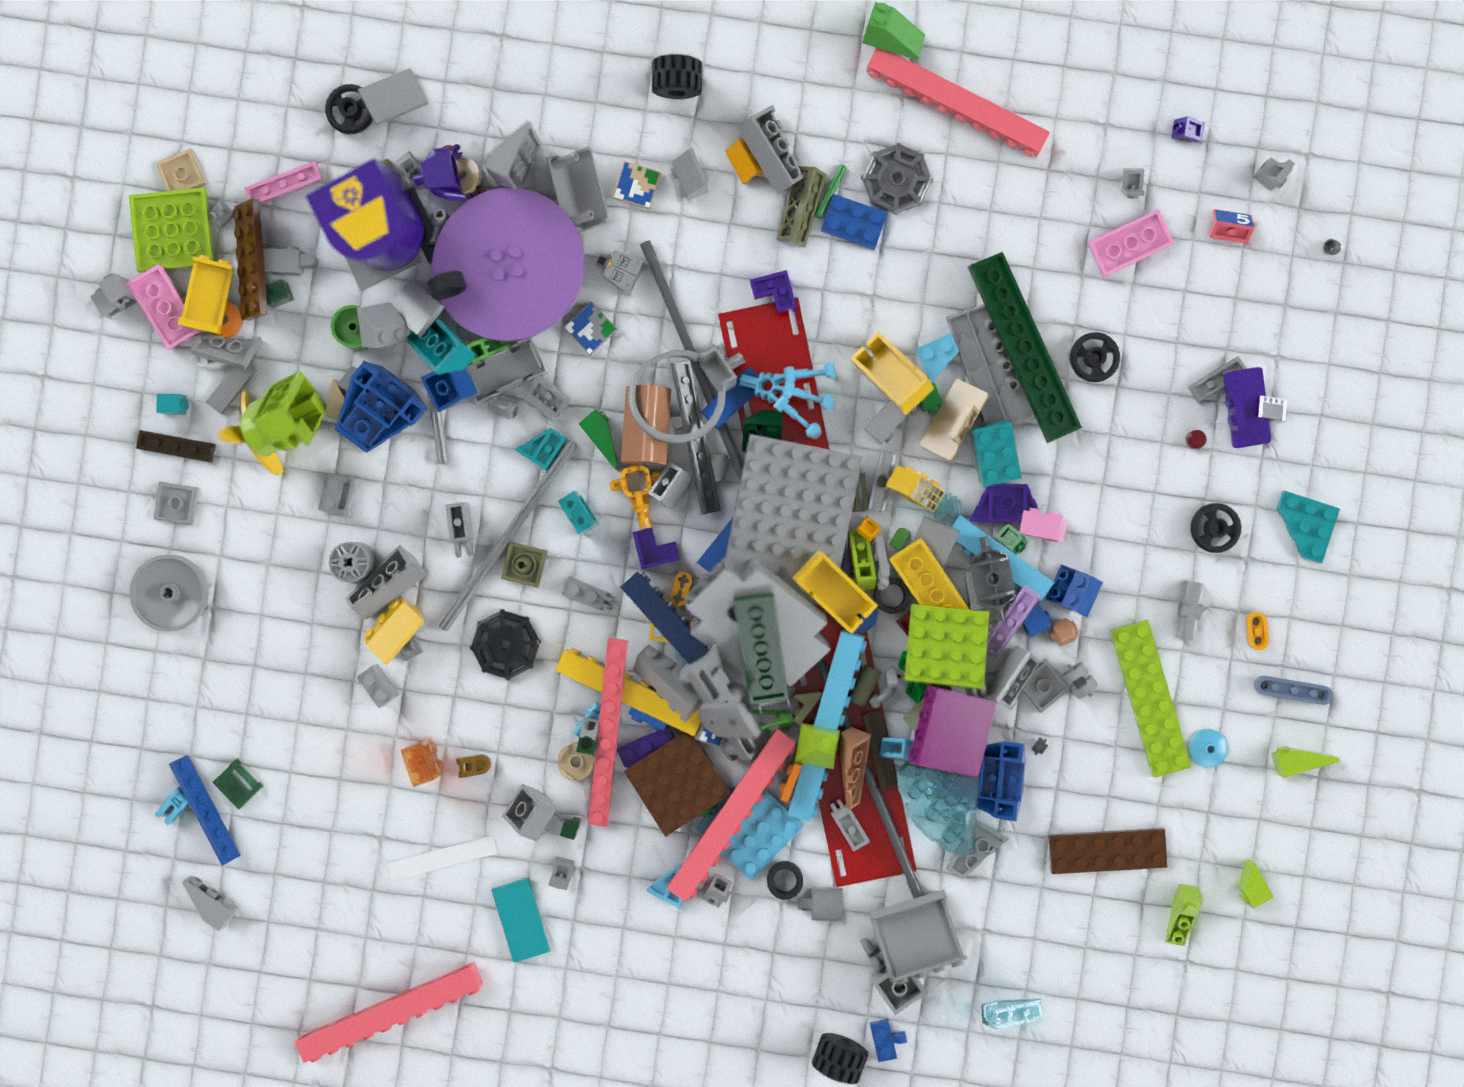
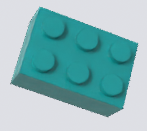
(995, 452)

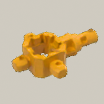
(639, 499)

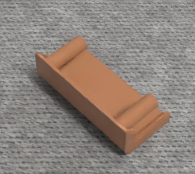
(654, 407)

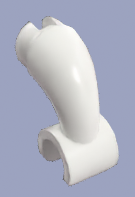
(211, 365)

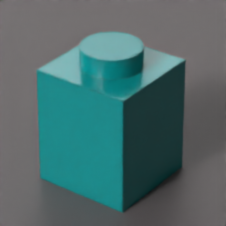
(172, 404)

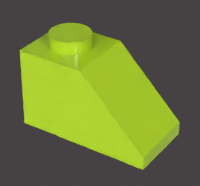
(1253, 886)

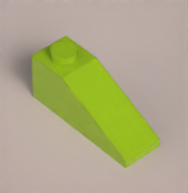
(862, 561)
(1294, 761)

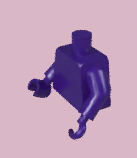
(441, 174)

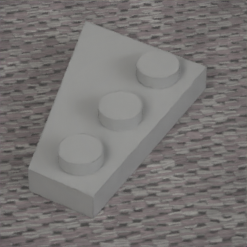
(986, 843)

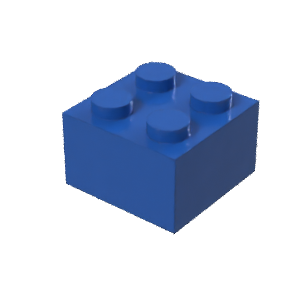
(448, 388)

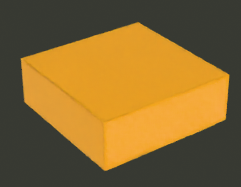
(868, 528)

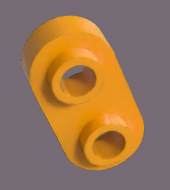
(1258, 630)

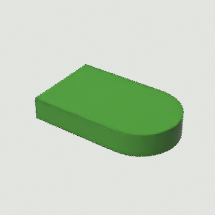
(899, 538)

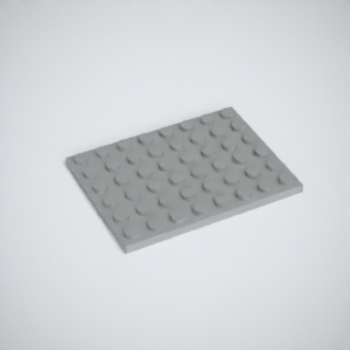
(792, 506)

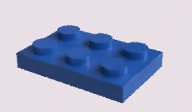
(854, 222)

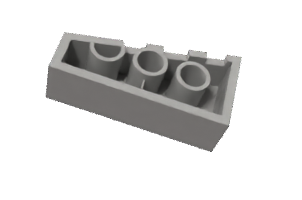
(658, 672)

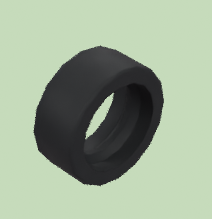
(446, 285)
(897, 609)
(785, 895)

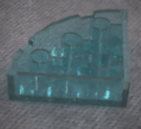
(941, 805)

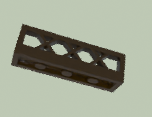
(883, 766)

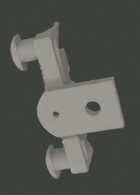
(723, 706)

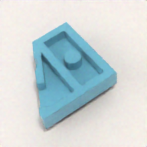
(937, 355)
(660, 890)

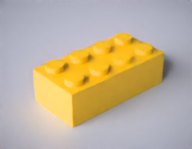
(892, 373)
(834, 591)

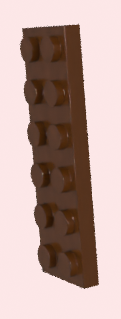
(250, 259)
(1107, 851)

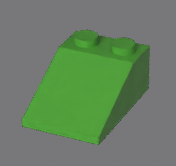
(893, 32)

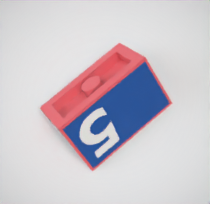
(1231, 226)

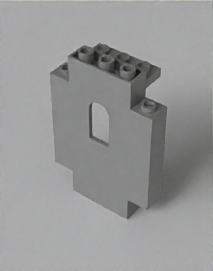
(796, 616)

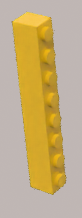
(635, 693)

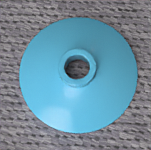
(1199, 744)

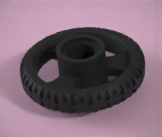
(348, 126)
(1108, 346)
(1232, 531)

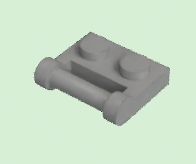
(333, 493)

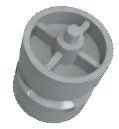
(1078, 678)

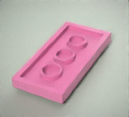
(1130, 243)
(161, 305)

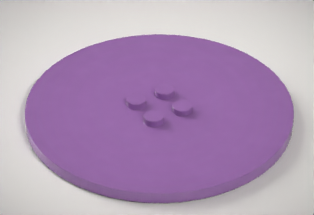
(517, 262)

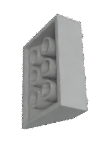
(513, 157)

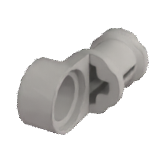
(891, 677)

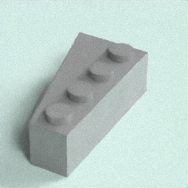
(770, 149)
(385, 583)

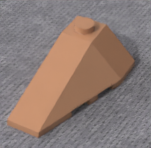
(853, 759)

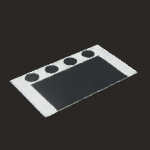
(1272, 408)

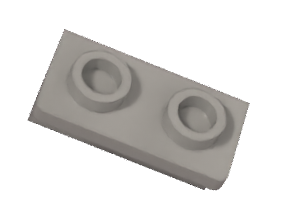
(546, 398)

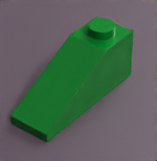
(599, 431)

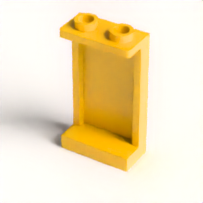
(207, 295)

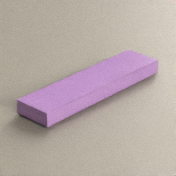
(1013, 619)

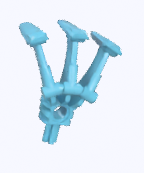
(813, 431)

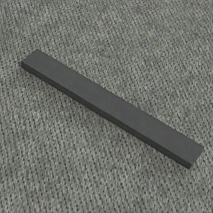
(697, 448)

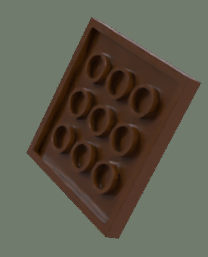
(677, 783)

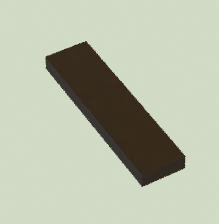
(175, 446)

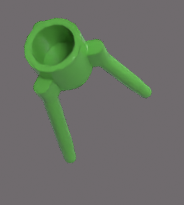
(784, 719)

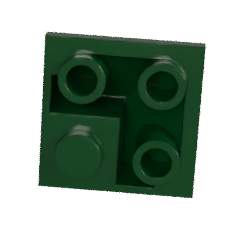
(765, 424)

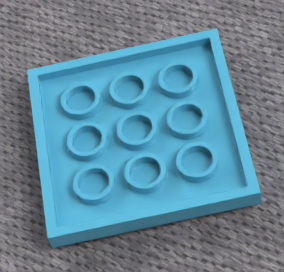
(760, 836)

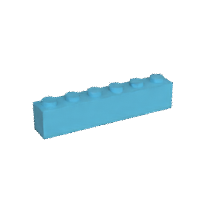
(1021, 571)

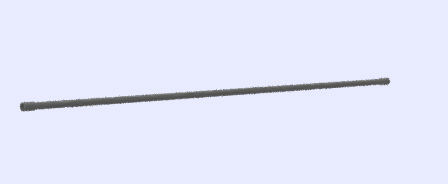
(651, 258)

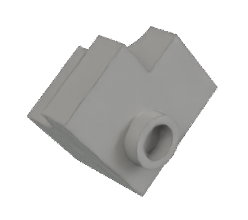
(1273, 173)

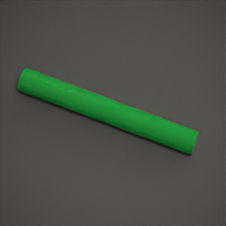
(830, 191)

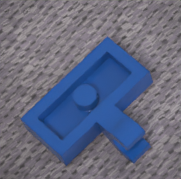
(885, 1040)

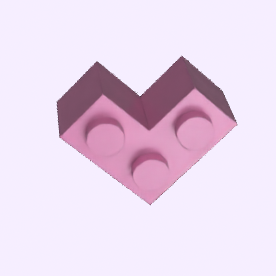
(1043, 526)

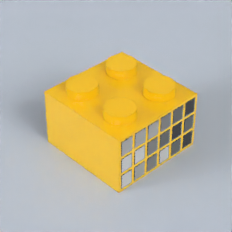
(915, 487)

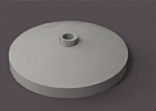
(152, 594)

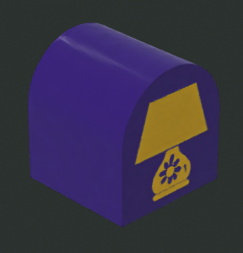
(370, 217)

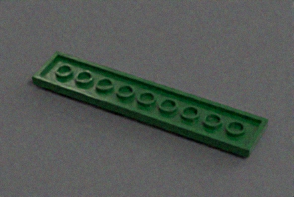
(1024, 347)

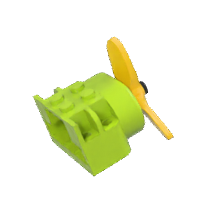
(278, 420)

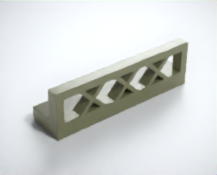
(805, 207)

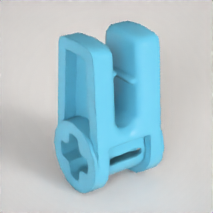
(177, 800)

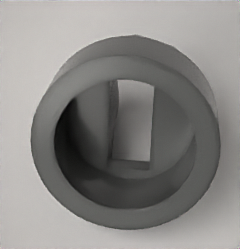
(1331, 243)

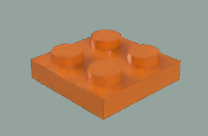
(787, 785)

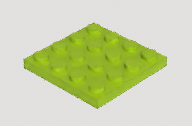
(170, 228)
(947, 646)

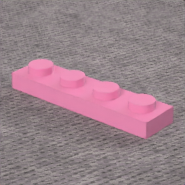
(285, 183)

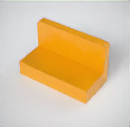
(743, 161)

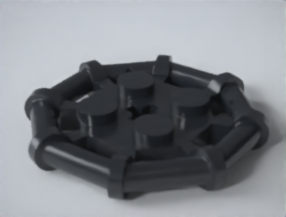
(516, 646)

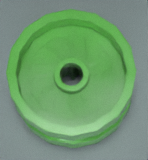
(346, 327)

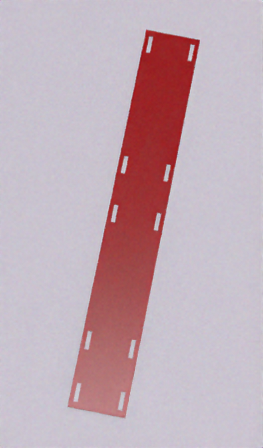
(769, 347)

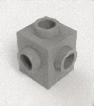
(717, 890)

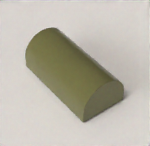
(864, 685)

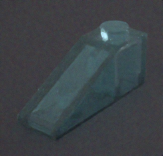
(1011, 1012)

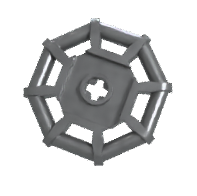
(886, 182)

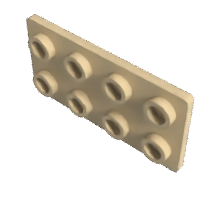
(954, 419)

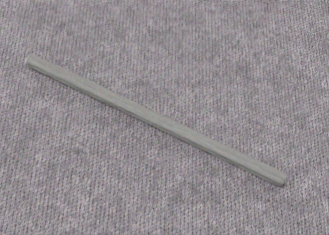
(508, 535)

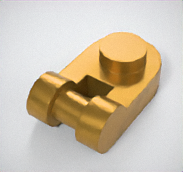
(479, 763)

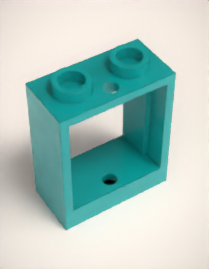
(581, 515)

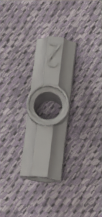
(884, 469)
(1189, 610)

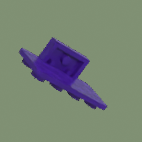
(1242, 402)

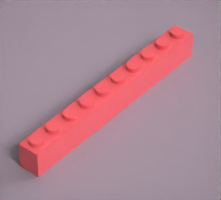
(957, 101)
(731, 814)
(389, 1012)

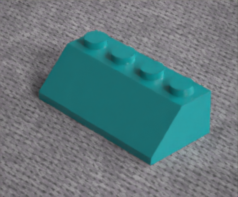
(441, 348)

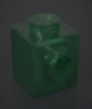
(278, 293)

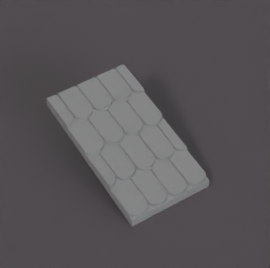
(989, 366)

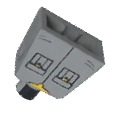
(621, 270)

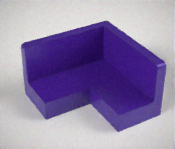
(778, 286)
(651, 554)

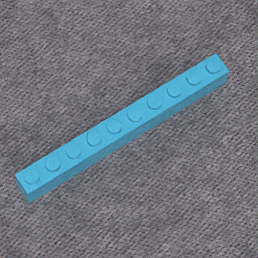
(829, 716)

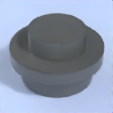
(1040, 746)

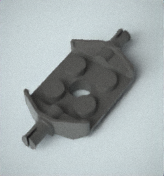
(984, 564)

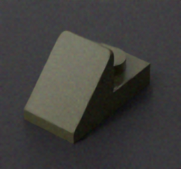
(808, 699)

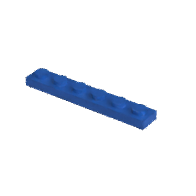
(204, 810)

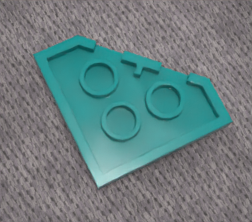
(1308, 524)

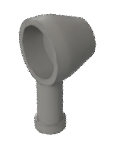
(437, 223)

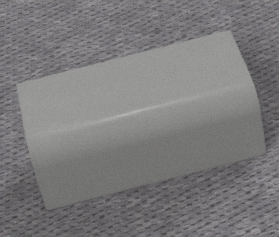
(579, 189)

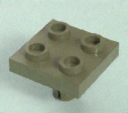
(524, 564)

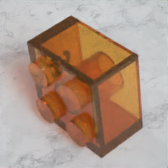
(422, 762)

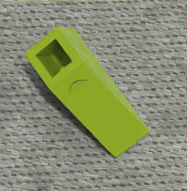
(1183, 914)

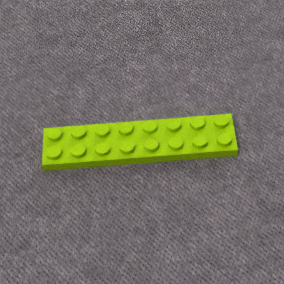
(1150, 698)

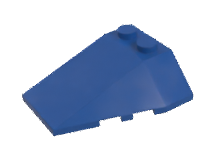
(377, 407)
(1002, 780)

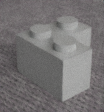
(113, 296)

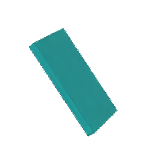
(521, 920)

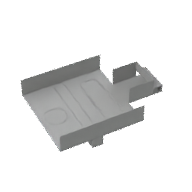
(824, 904)

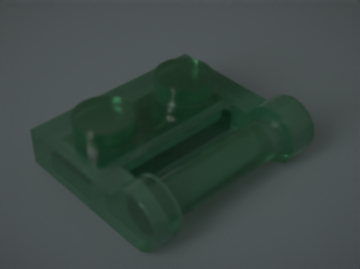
(233, 788)

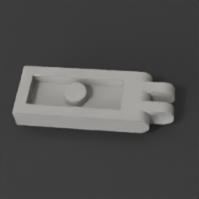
(881, 564)
(587, 594)
(849, 826)

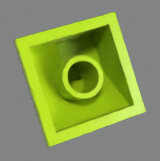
(817, 746)

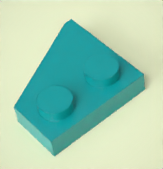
(543, 448)

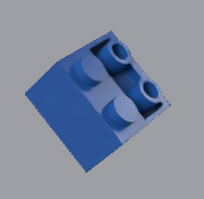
(1074, 590)

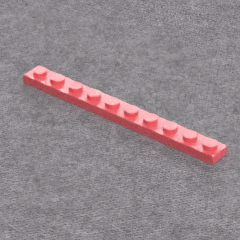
(608, 731)

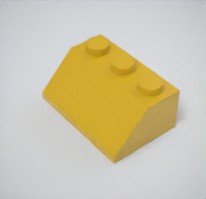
(393, 629)

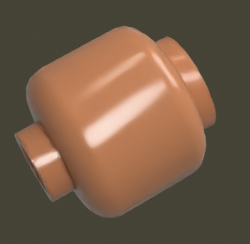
(1063, 632)

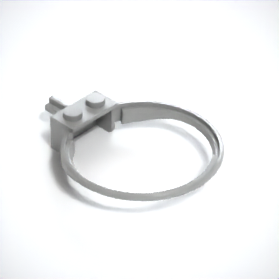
(715, 368)

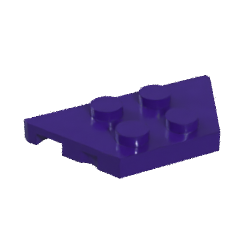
(1003, 503)

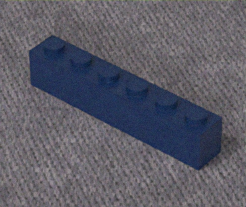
(664, 617)

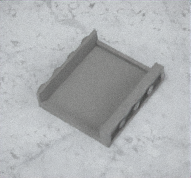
(917, 937)

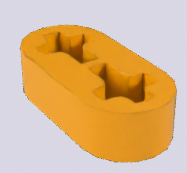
(676, 587)

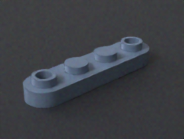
(1293, 690)

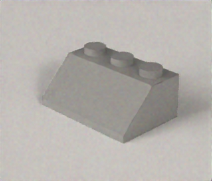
(1012, 676)

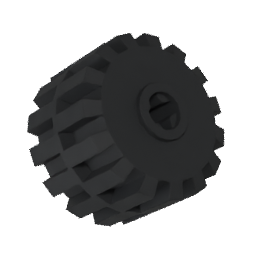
(676, 76)
(839, 1058)

